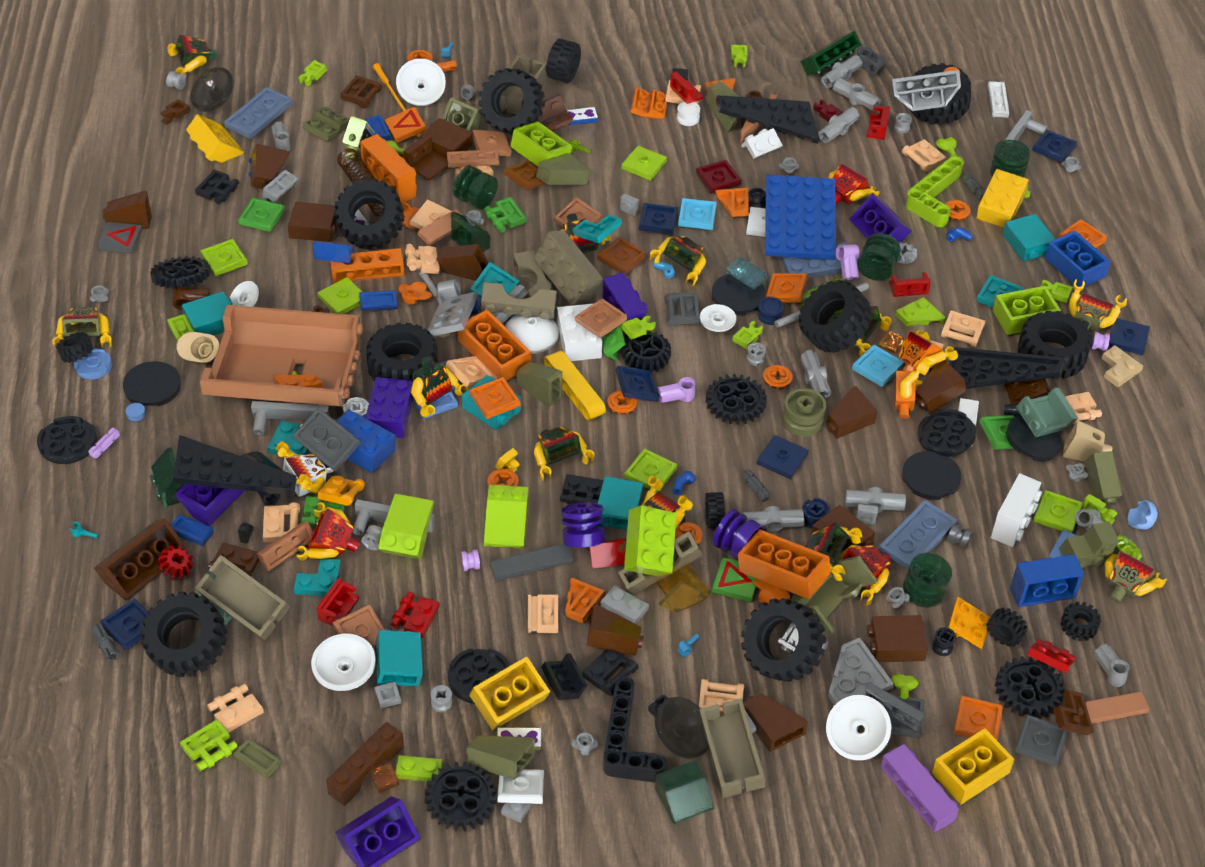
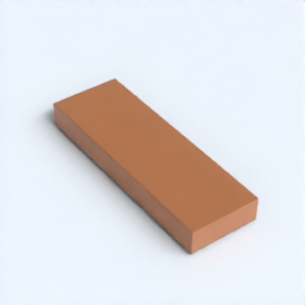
(473, 158)
(437, 229)
(285, 546)
(1117, 707)

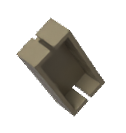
(513, 97)
(568, 268)
(243, 597)
(732, 748)

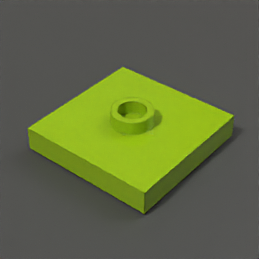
(644, 162)
(224, 257)
(341, 296)
(648, 465)
(1057, 511)

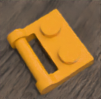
(335, 490)

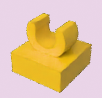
(508, 461)

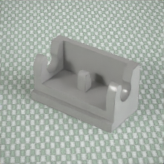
(279, 186)

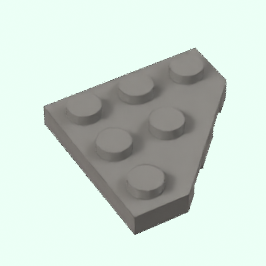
(854, 670)

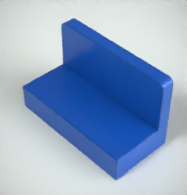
(332, 252)

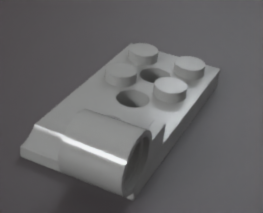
(452, 309)

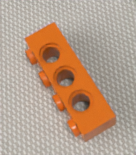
(370, 265)

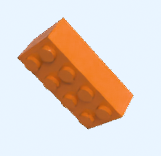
(389, 167)
(494, 345)
(784, 564)

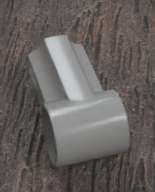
(281, 136)
(1094, 517)
(1116, 669)

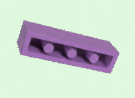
(919, 788)

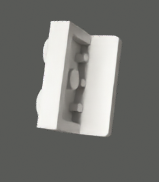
(762, 143)

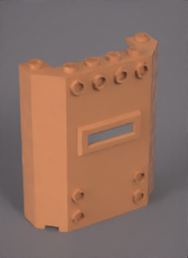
(271, 343)

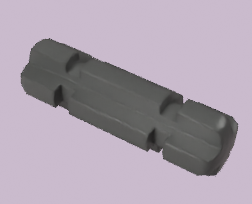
(973, 185)
(755, 485)

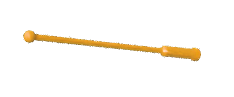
(376, 67)

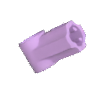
(848, 256)
(683, 390)

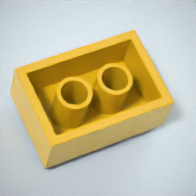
(1002, 198)
(509, 693)
(972, 766)

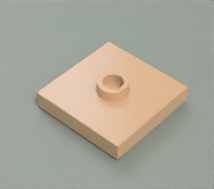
(428, 214)
(469, 370)

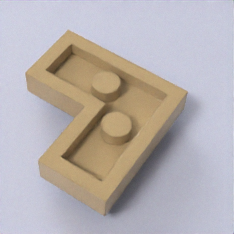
(1122, 364)

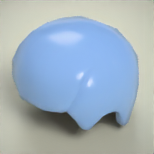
(1143, 516)

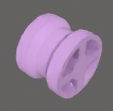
(1100, 341)
(470, 560)

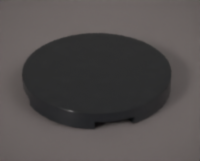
(737, 295)
(151, 383)
(947, 432)
(66, 440)
(1023, 440)
(931, 475)
(473, 668)

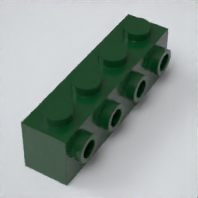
(830, 53)

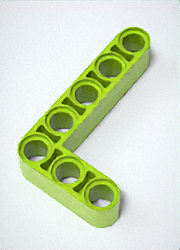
(921, 196)

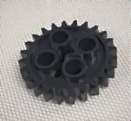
(180, 272)
(736, 399)
(1029, 681)
(458, 813)

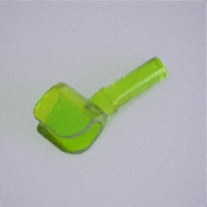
(576, 145)

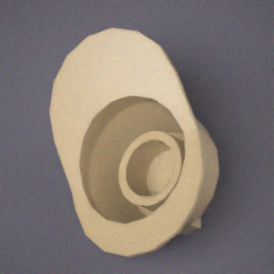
(198, 347)

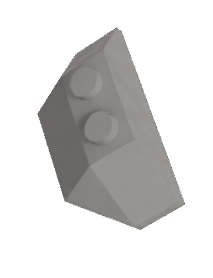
(927, 90)

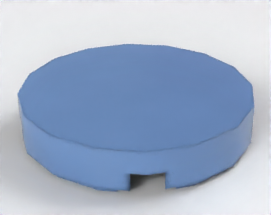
(94, 365)

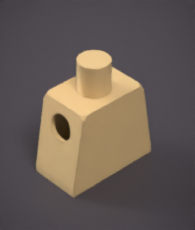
(1084, 441)

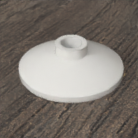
(245, 294)
(717, 318)

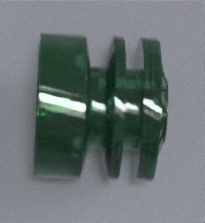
(1010, 157)
(475, 187)
(879, 256)
(927, 579)

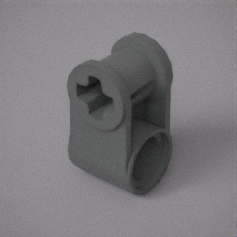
(870, 60)

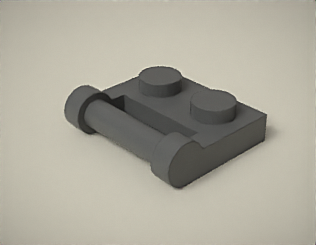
(688, 308)

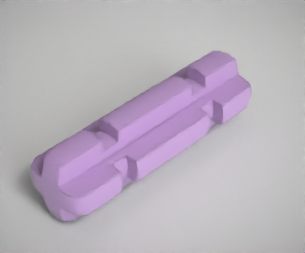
(104, 443)

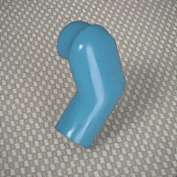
(666, 268)

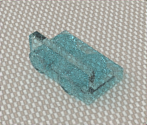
(747, 273)

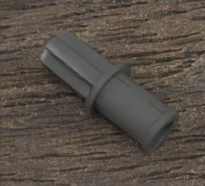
(104, 642)

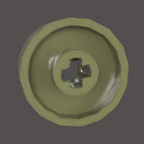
(804, 412)

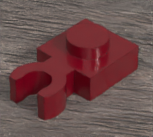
(826, 111)

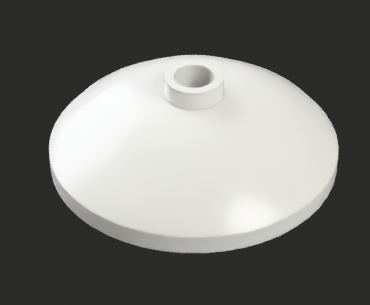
(418, 73)
(534, 332)
(340, 653)
(846, 719)

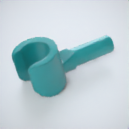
(79, 531)

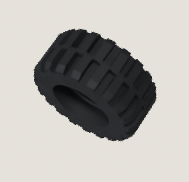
(491, 97)
(955, 108)
(362, 194)
(846, 328)
(1059, 329)
(395, 341)
(170, 613)
(759, 630)

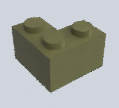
(1093, 546)

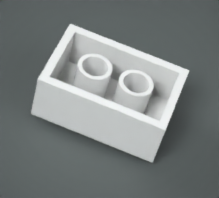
(575, 339)
(1016, 510)

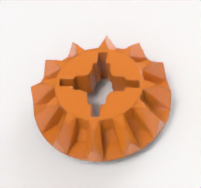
(422, 54)
(962, 208)
(784, 374)
(616, 397)
(504, 475)
(694, 529)

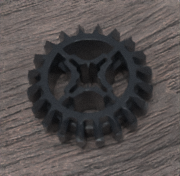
(647, 352)

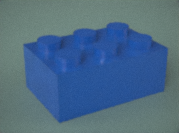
(1077, 259)
(375, 441)
(1046, 580)

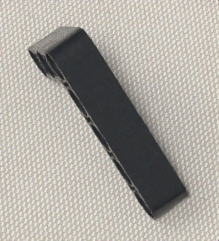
(618, 734)

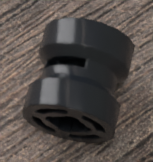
(757, 198)
(944, 641)

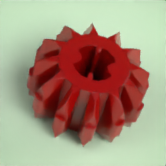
(178, 556)

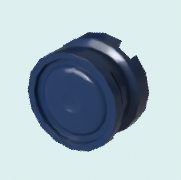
(770, 310)
(814, 511)

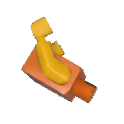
(919, 349)
(905, 389)

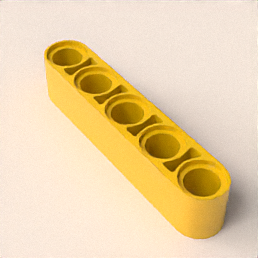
(576, 386)

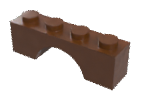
(350, 775)

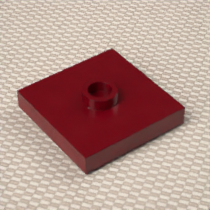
(718, 176)

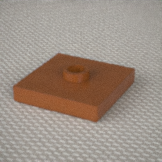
(524, 175)
(621, 255)

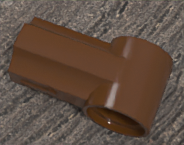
(185, 295)

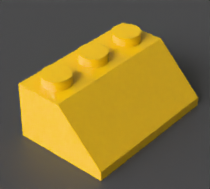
(213, 139)

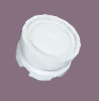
(688, 113)
(356, 405)

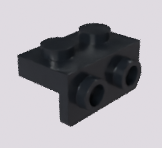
(565, 678)

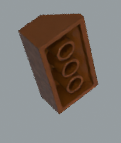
(137, 559)

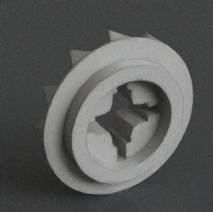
(910, 254)

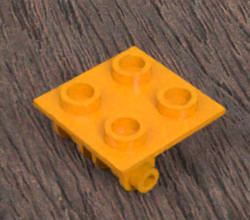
(969, 622)

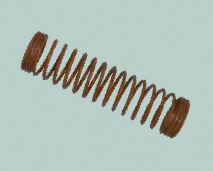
(340, 156)

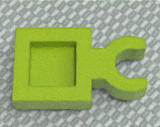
(739, 54)
(312, 71)
(1058, 291)
(636, 328)
(746, 336)
(1106, 515)

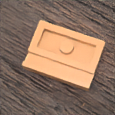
(543, 613)

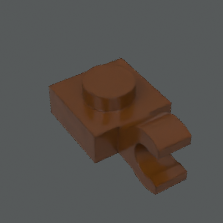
(175, 109)

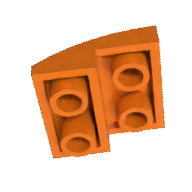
(648, 104)

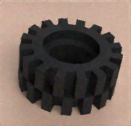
(74, 347)
(714, 508)
(1083, 612)
(1007, 627)

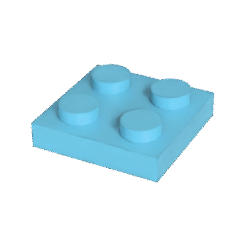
(697, 214)
(878, 365)

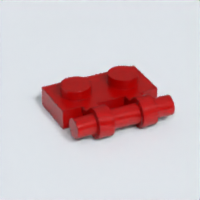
(421, 617)
(1051, 655)

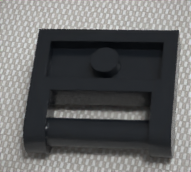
(605, 666)

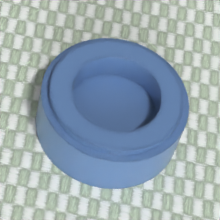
(135, 412)

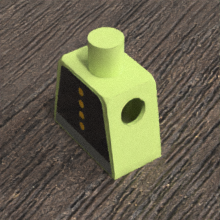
(356, 131)

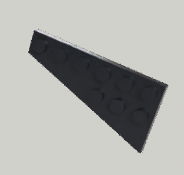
(773, 113)
(991, 367)
(215, 467)

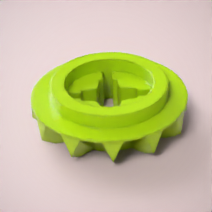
(1128, 547)

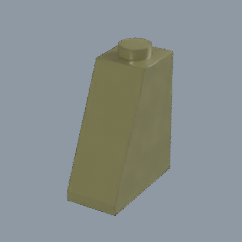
(721, 89)
(563, 171)
(541, 382)
(1103, 477)
(501, 754)

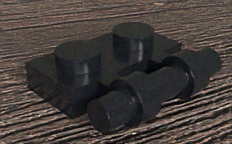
(212, 186)
(581, 489)

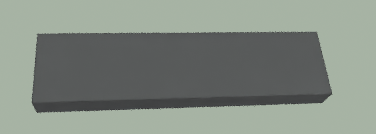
(531, 562)

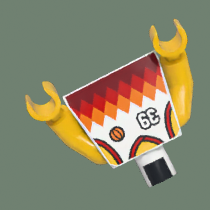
(308, 470)

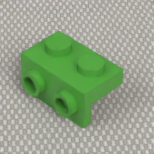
(613, 342)

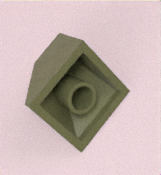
(463, 115)

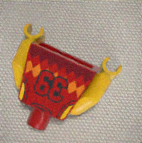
(850, 185)
(330, 535)
(875, 561)

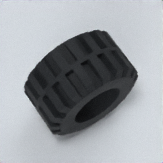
(563, 60)

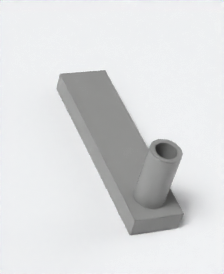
(1026, 122)
(286, 411)
(376, 512)

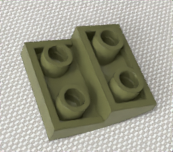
(326, 124)

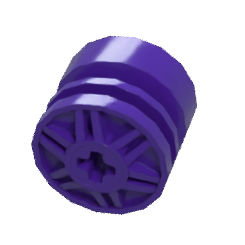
(583, 524)
(735, 532)

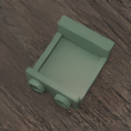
(1047, 413)

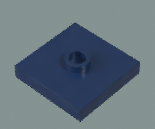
(1054, 146)
(658, 218)
(1129, 336)
(637, 383)
(782, 457)
(126, 624)

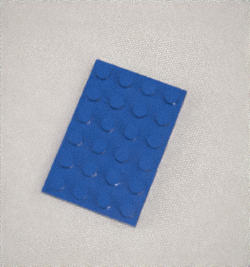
(800, 217)

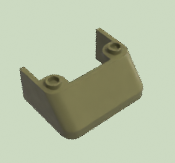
(833, 591)

